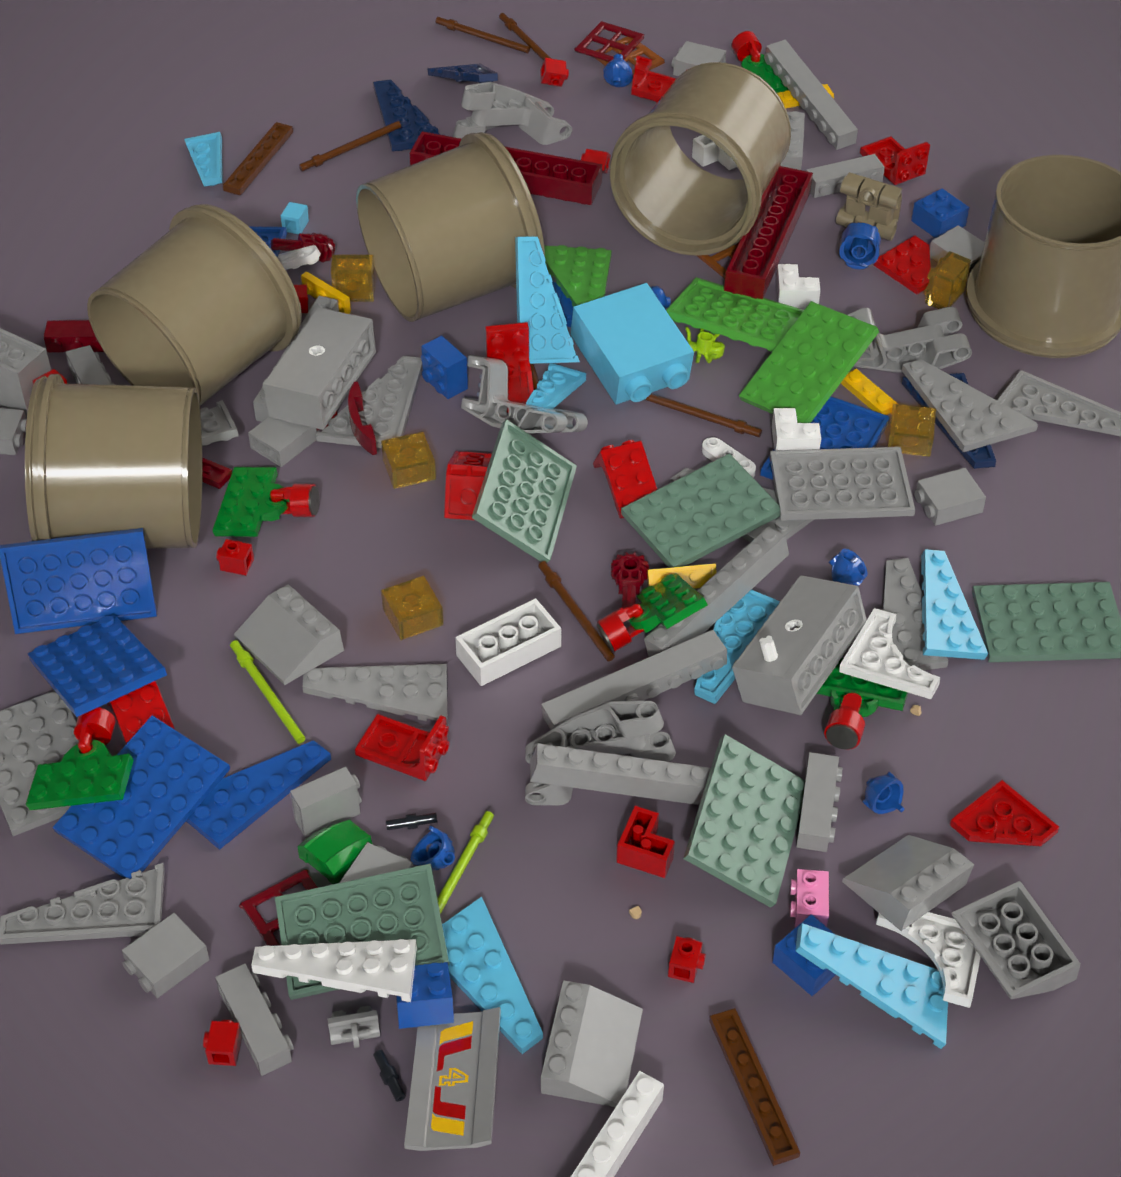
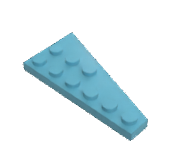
(540, 306)
(945, 613)
(735, 631)
(487, 975)
(885, 979)

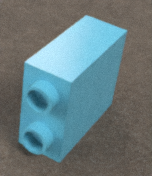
(632, 344)

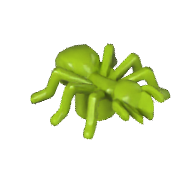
(706, 345)

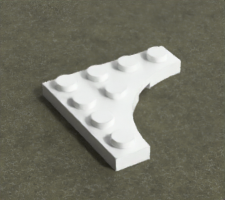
(880, 661)
(948, 949)

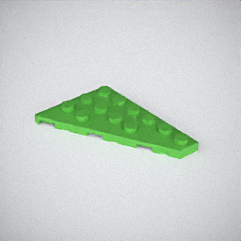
(579, 271)

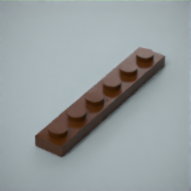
(257, 158)
(754, 1087)

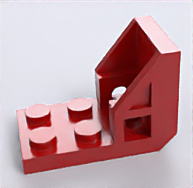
(511, 346)
(463, 483)

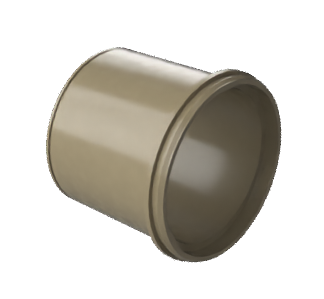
(673, 197)
(447, 226)
(1051, 258)
(196, 305)
(114, 461)

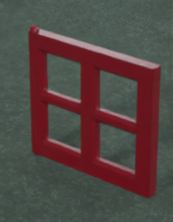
(593, 36)
(249, 906)

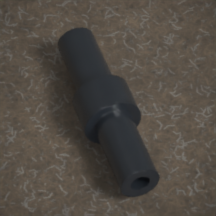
(411, 821)
(389, 1075)

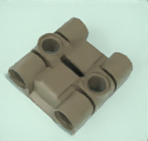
(881, 197)

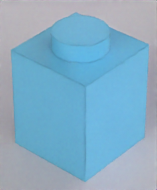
(295, 217)

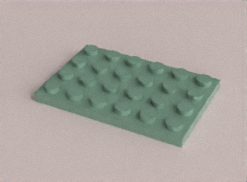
(524, 492)
(701, 512)
(1048, 621)
(746, 821)
(365, 910)

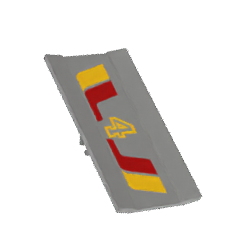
(454, 1083)

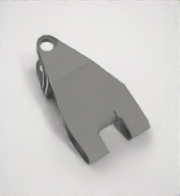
(501, 105)
(925, 342)
(494, 401)
(611, 729)

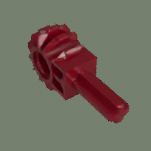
(322, 242)
(629, 573)

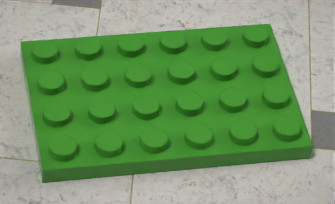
(733, 315)
(809, 362)

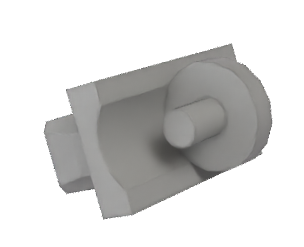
(353, 1027)

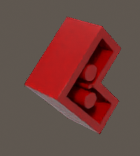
(641, 846)

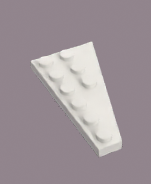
(348, 966)

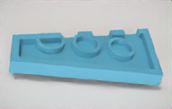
(207, 157)
(556, 386)

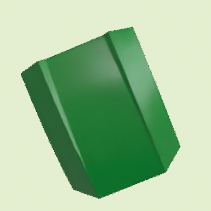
(334, 849)

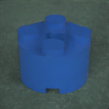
(860, 245)

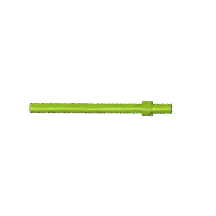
(246, 661)
(477, 836)

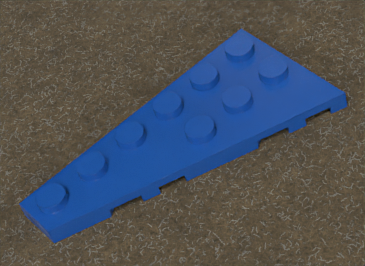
(253, 791)

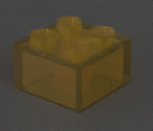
(354, 276)
(947, 280)
(912, 429)
(408, 460)
(412, 607)

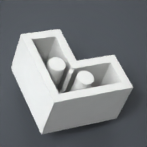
(707, 152)
(795, 290)
(793, 435)

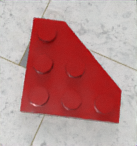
(907, 264)
(1004, 818)

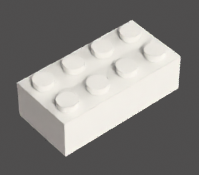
(508, 642)

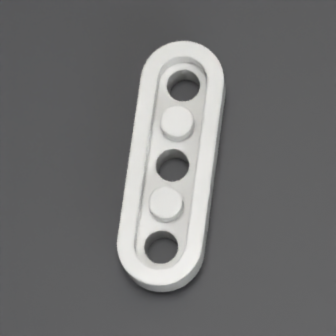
(299, 257)
(715, 448)

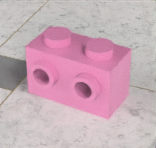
(811, 896)

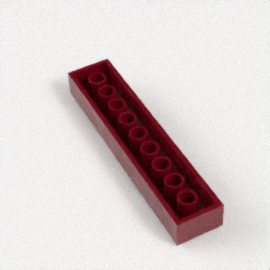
(543, 173)
(765, 243)

